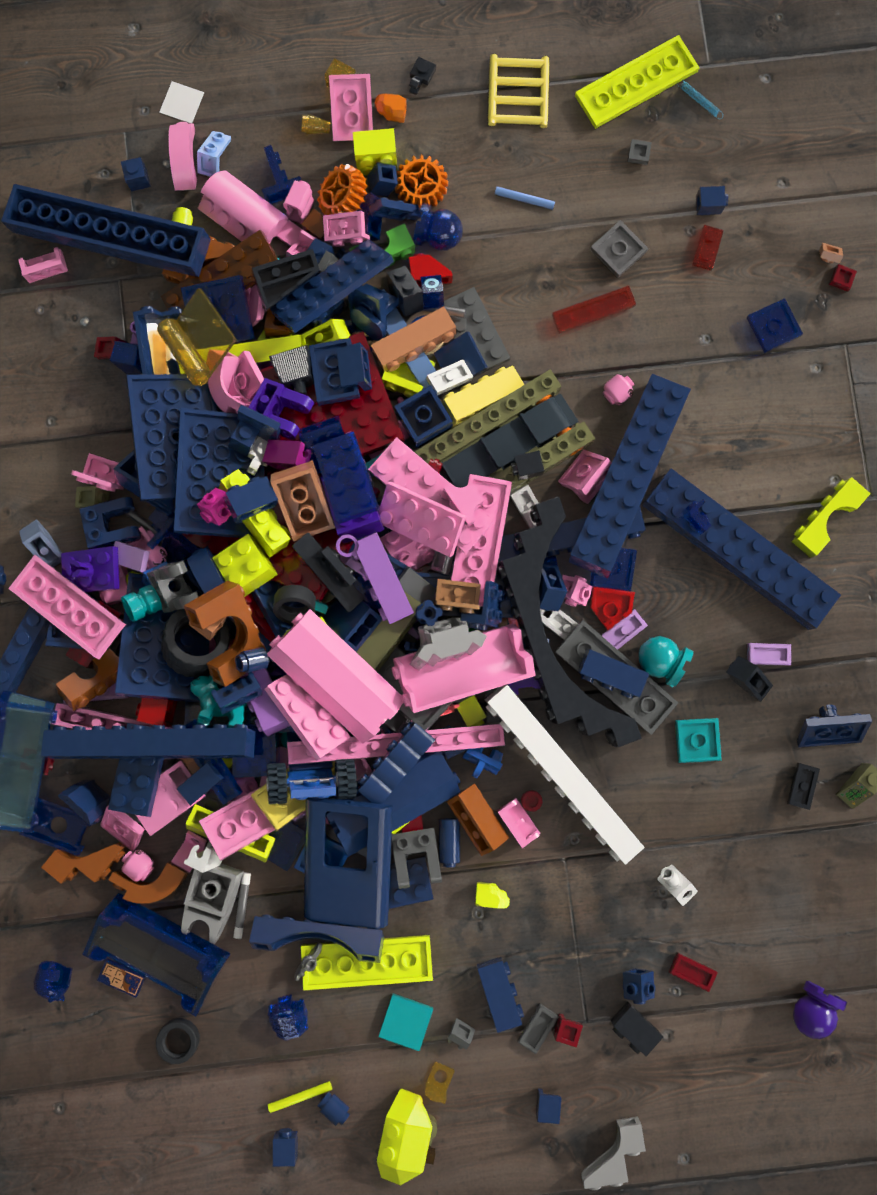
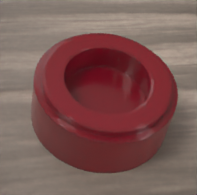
(531, 800)

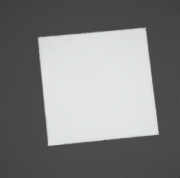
(181, 102)

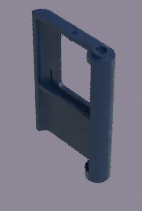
(344, 893)

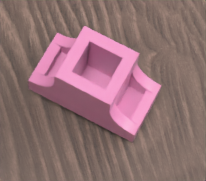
(464, 501)

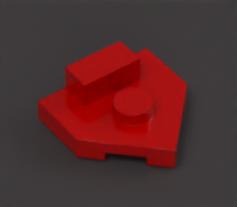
(611, 605)

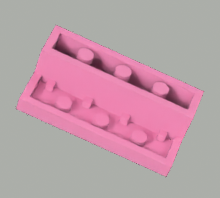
(239, 208)

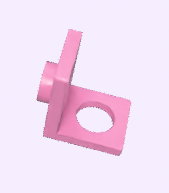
(185, 849)

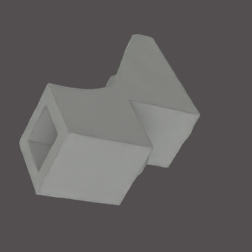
(611, 1166)

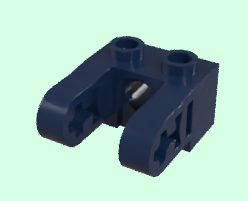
(97, 519)

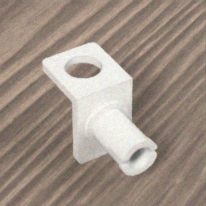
(677, 884)

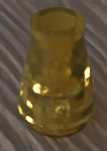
(314, 125)

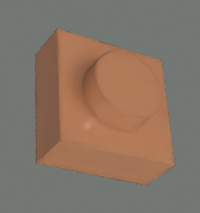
(830, 253)

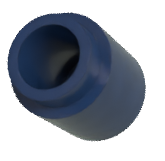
(252, 660)
(334, 1109)

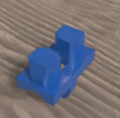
(491, 763)

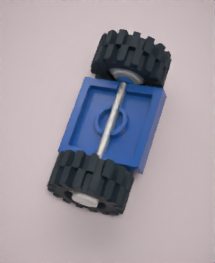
(311, 782)

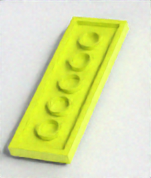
(636, 81)
(401, 962)

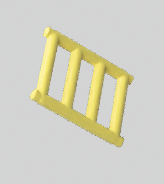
(541, 101)

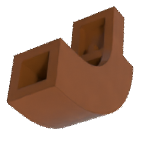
(149, 892)

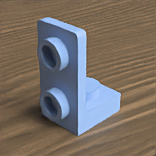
(209, 153)

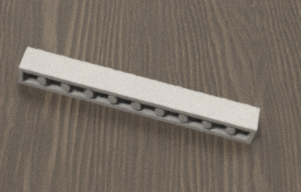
(564, 773)

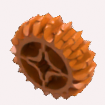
(407, 175)
(342, 190)

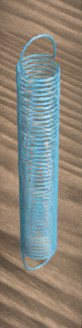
(703, 105)

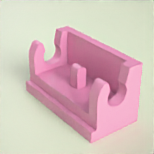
(43, 266)
(518, 822)

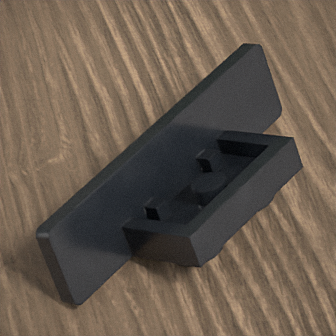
(330, 571)

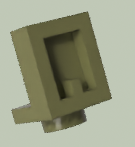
(90, 496)

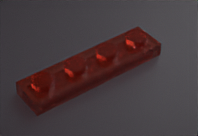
(594, 309)

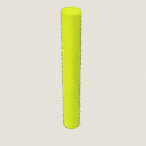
(299, 1097)

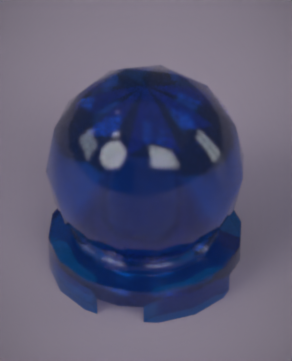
(438, 228)

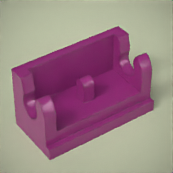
(285, 454)

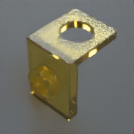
(437, 1090)

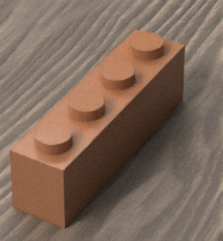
(414, 339)

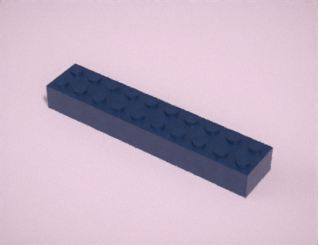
(106, 230)
(629, 476)
(744, 552)

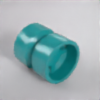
(138, 604)

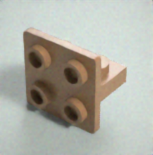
(457, 595)

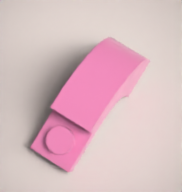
(181, 156)
(224, 386)

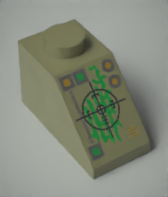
(859, 786)

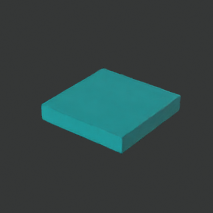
(698, 740)
(406, 1022)

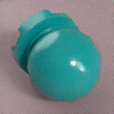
(662, 658)

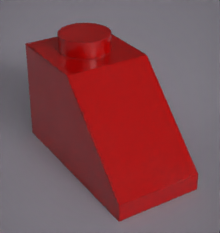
(426, 265)

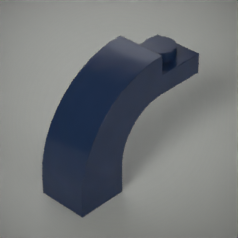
(205, 569)

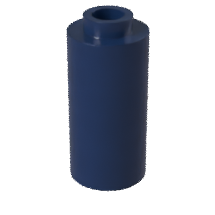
(449, 841)

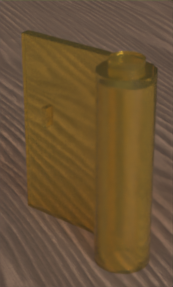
(197, 338)

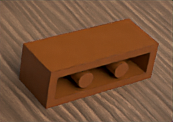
(478, 819)

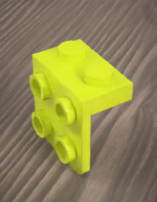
(402, 381)

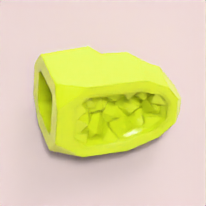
(490, 896)

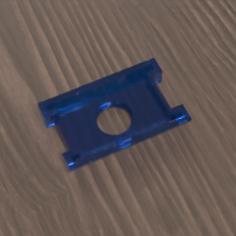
(67, 841)

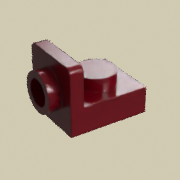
(104, 347)

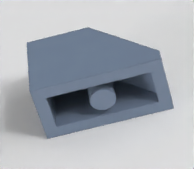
(41, 543)

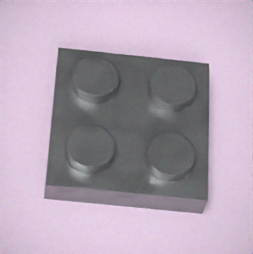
(619, 249)

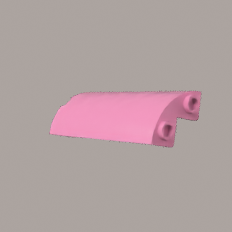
(493, 665)

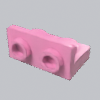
(345, 228)

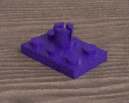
(92, 569)

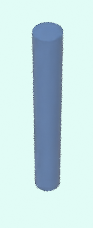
(524, 198)

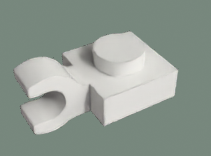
(257, 453)

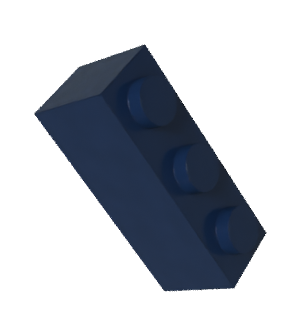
(612, 673)
(500, 994)

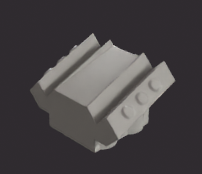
(446, 641)

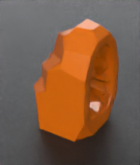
(391, 107)

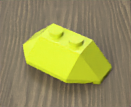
(404, 1139)

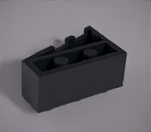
(283, 277)

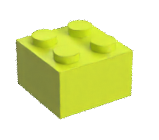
(374, 147)
(245, 564)

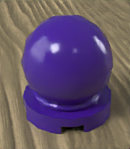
(816, 1012)

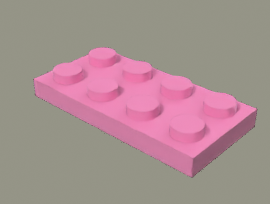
(421, 519)
(307, 717)

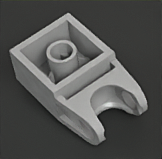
(210, 905)

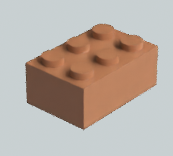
(302, 500)

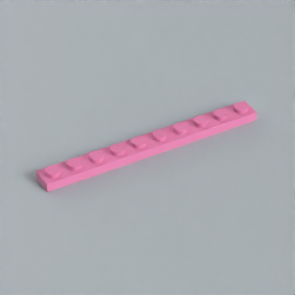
(445, 740)

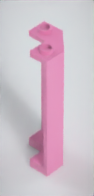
(335, 676)

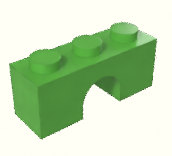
(400, 244)

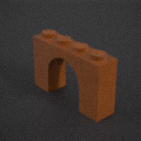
(219, 603)

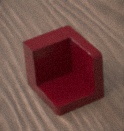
(567, 1031)

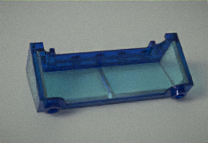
(21, 761)

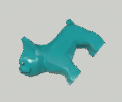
(202, 689)

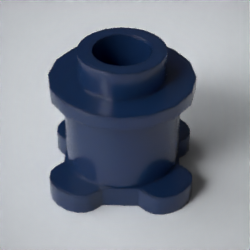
(434, 613)

